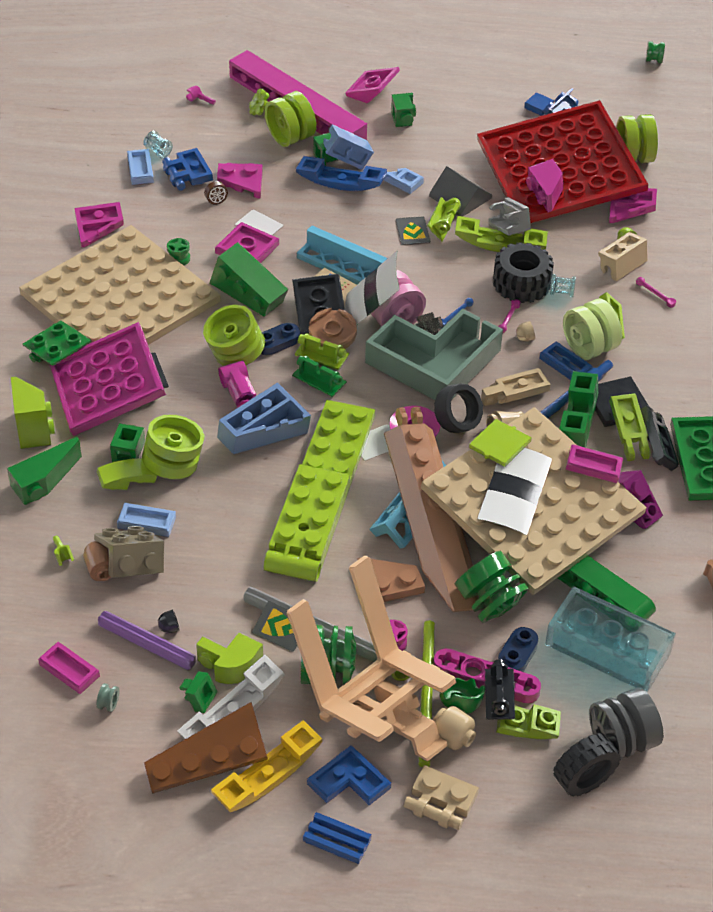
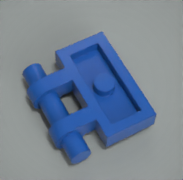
(193, 166)

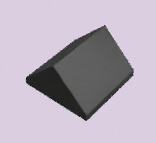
(455, 185)

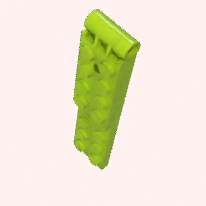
(319, 492)

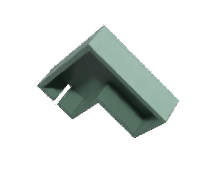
(431, 360)

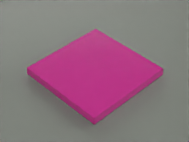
(107, 379)

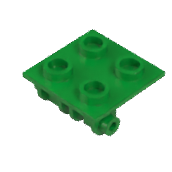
(55, 343)

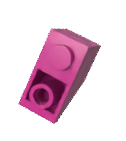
(546, 182)

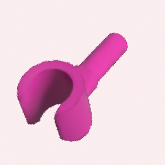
(195, 92)

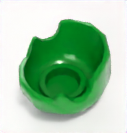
(463, 695)

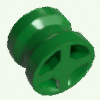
(655, 51)
(179, 250)

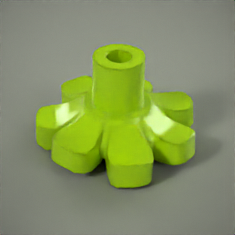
(259, 102)

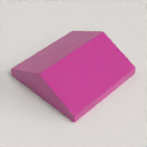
(371, 84)

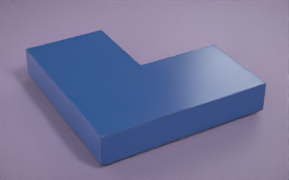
(351, 771)

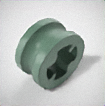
(107, 697)

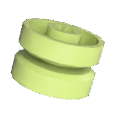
(592, 329)

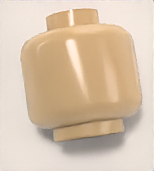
(455, 727)

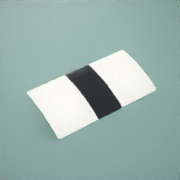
(373, 290)
(516, 491)

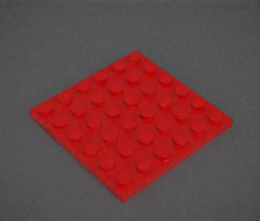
(584, 147)

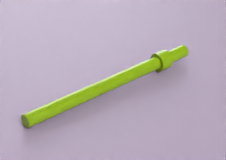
(426, 691)

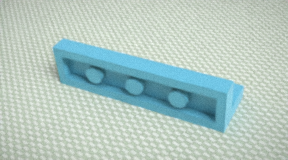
(345, 252)
(390, 518)

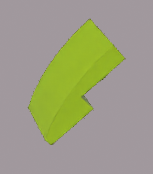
(121, 473)
(533, 723)

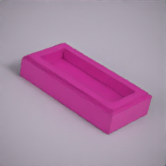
(594, 463)
(69, 667)

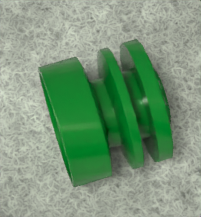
(491, 586)
(339, 652)

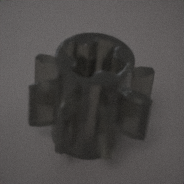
(429, 323)

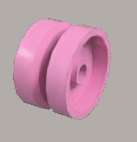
(405, 303)

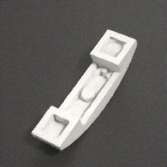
(258, 685)

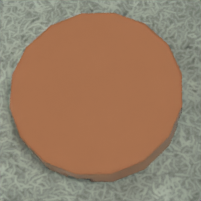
(334, 326)

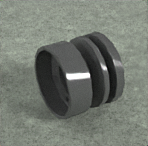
(628, 721)

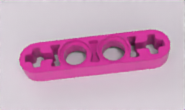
(523, 679)

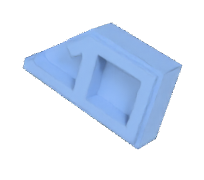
(404, 179)

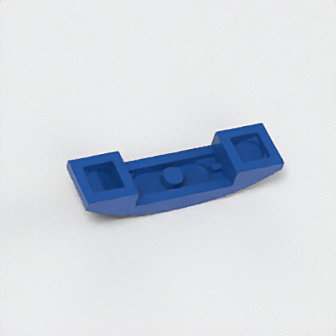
(341, 179)

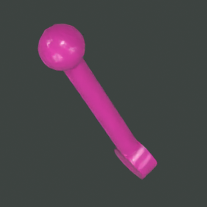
(670, 302)
(515, 304)

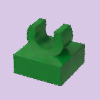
(199, 691)

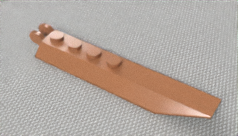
(435, 534)

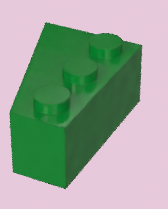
(247, 280)

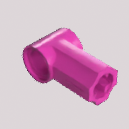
(236, 379)

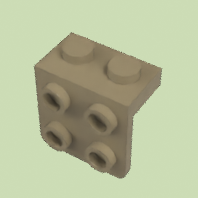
(132, 551)

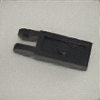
(659, 438)

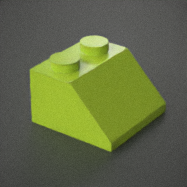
(31, 414)

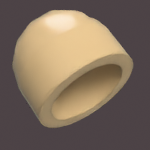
(525, 331)

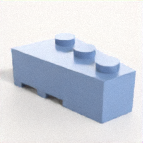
(263, 421)

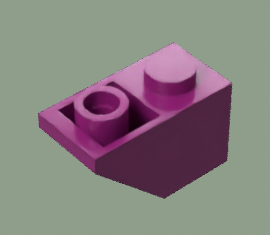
(637, 485)

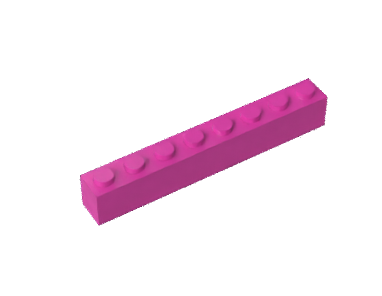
(258, 74)

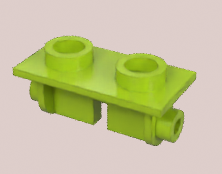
(443, 216)
(328, 354)

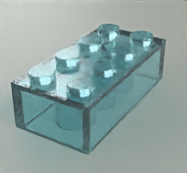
(610, 639)

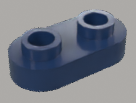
(280, 338)
(519, 648)

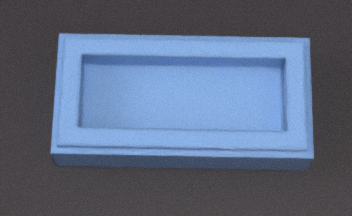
(140, 166)
(152, 519)

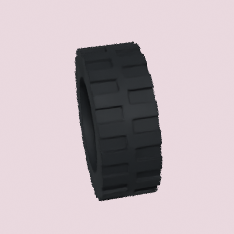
(586, 765)

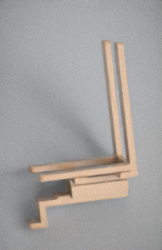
(349, 702)

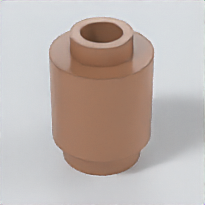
(97, 561)

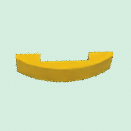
(262, 777)

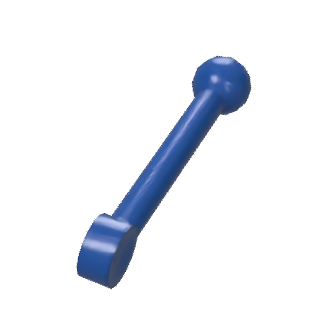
(467, 303)

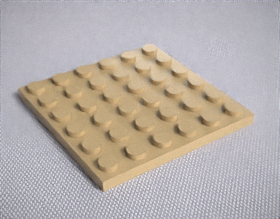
(118, 285)
(570, 518)

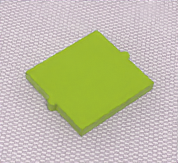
(500, 442)

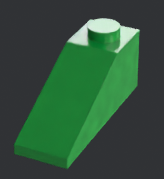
(42, 472)

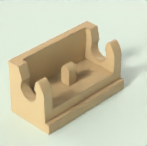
(624, 255)

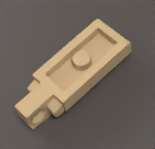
(515, 387)

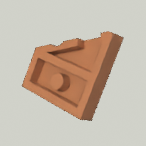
(397, 579)

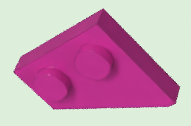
(241, 177)
(633, 205)
(97, 221)

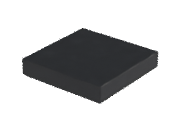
(614, 388)

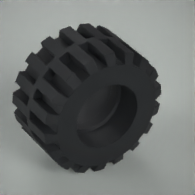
(523, 272)

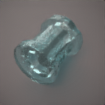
(158, 144)
(568, 289)

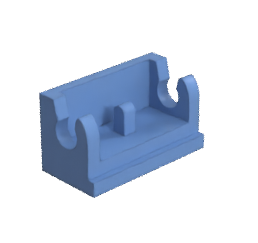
(348, 147)

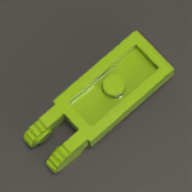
(630, 425)

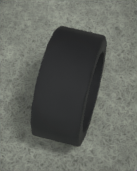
(473, 405)

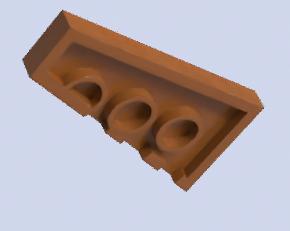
(214, 750)

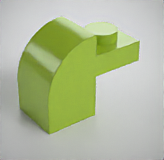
(231, 661)

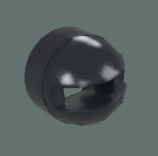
(168, 622)

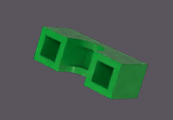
(581, 407)

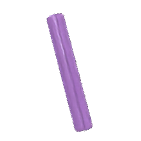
(147, 640)

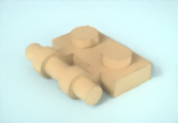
(445, 792)

